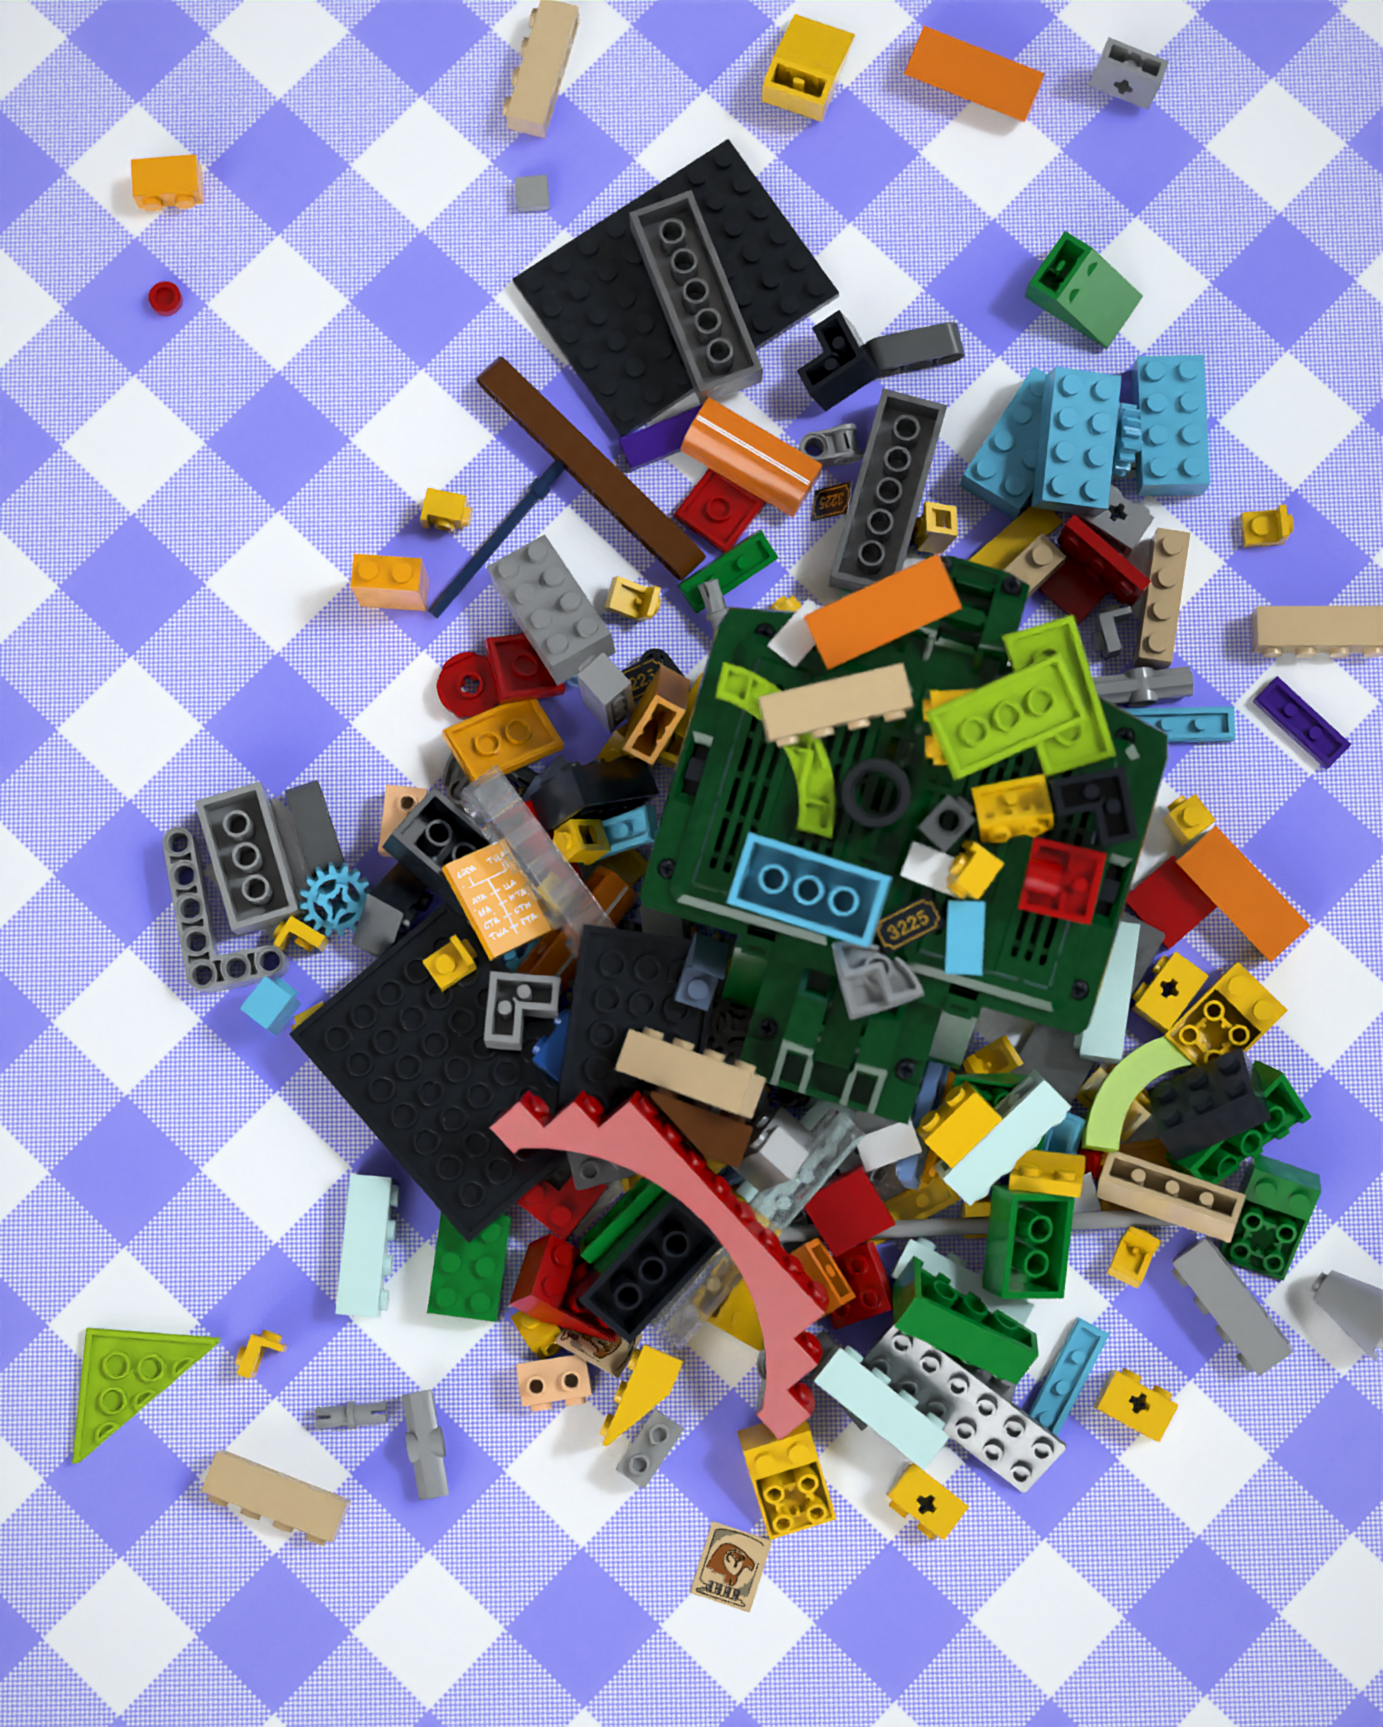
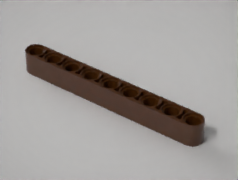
(590, 468)

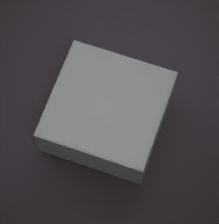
(532, 193)

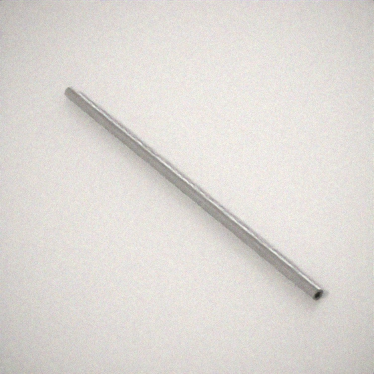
(980, 1225)

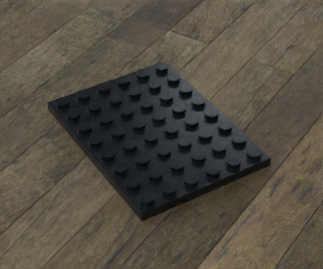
(605, 309)
(427, 1081)

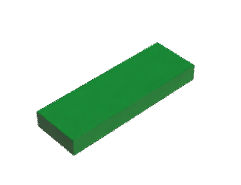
(730, 568)

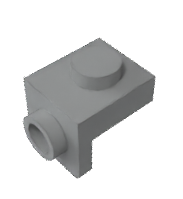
(1106, 635)

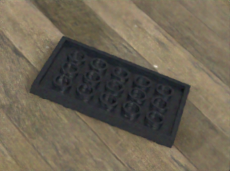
(618, 986)

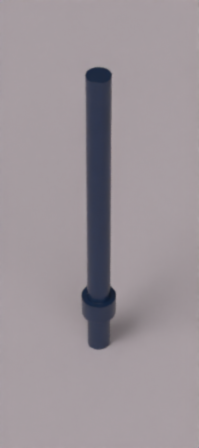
(537, 491)

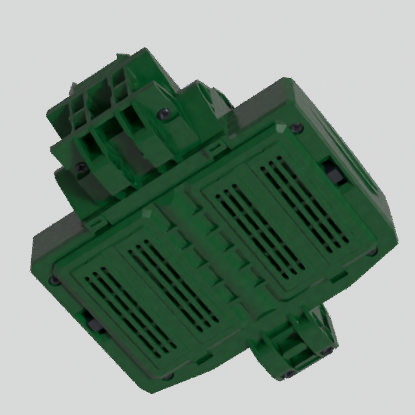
(741, 784)

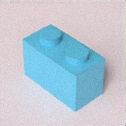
(272, 1004)

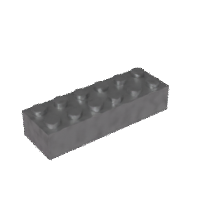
(696, 297)
(887, 490)

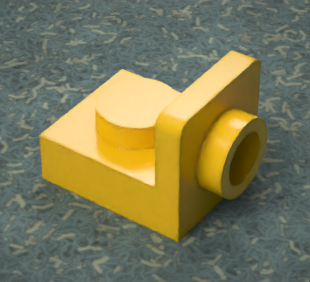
(1266, 527)
(306, 936)
(451, 962)

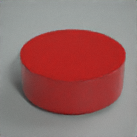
(165, 298)

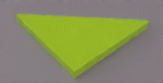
(124, 1375)

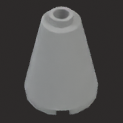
(1354, 1307)

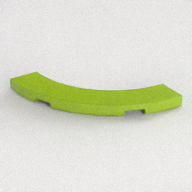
(807, 756)
(1122, 1086)

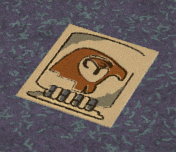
(604, 1354)
(731, 1566)

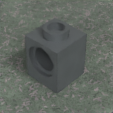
(942, 838)

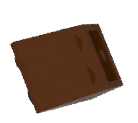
(713, 1135)

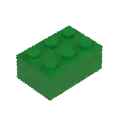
(1027, 1244)
(470, 1276)

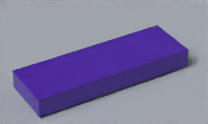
(657, 440)
(1302, 723)

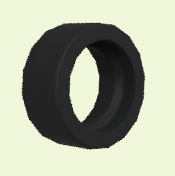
(898, 777)

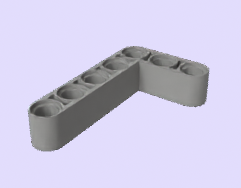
(203, 925)

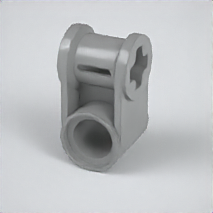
(836, 445)

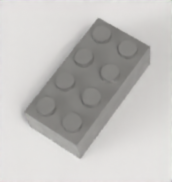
(550, 608)
(248, 858)

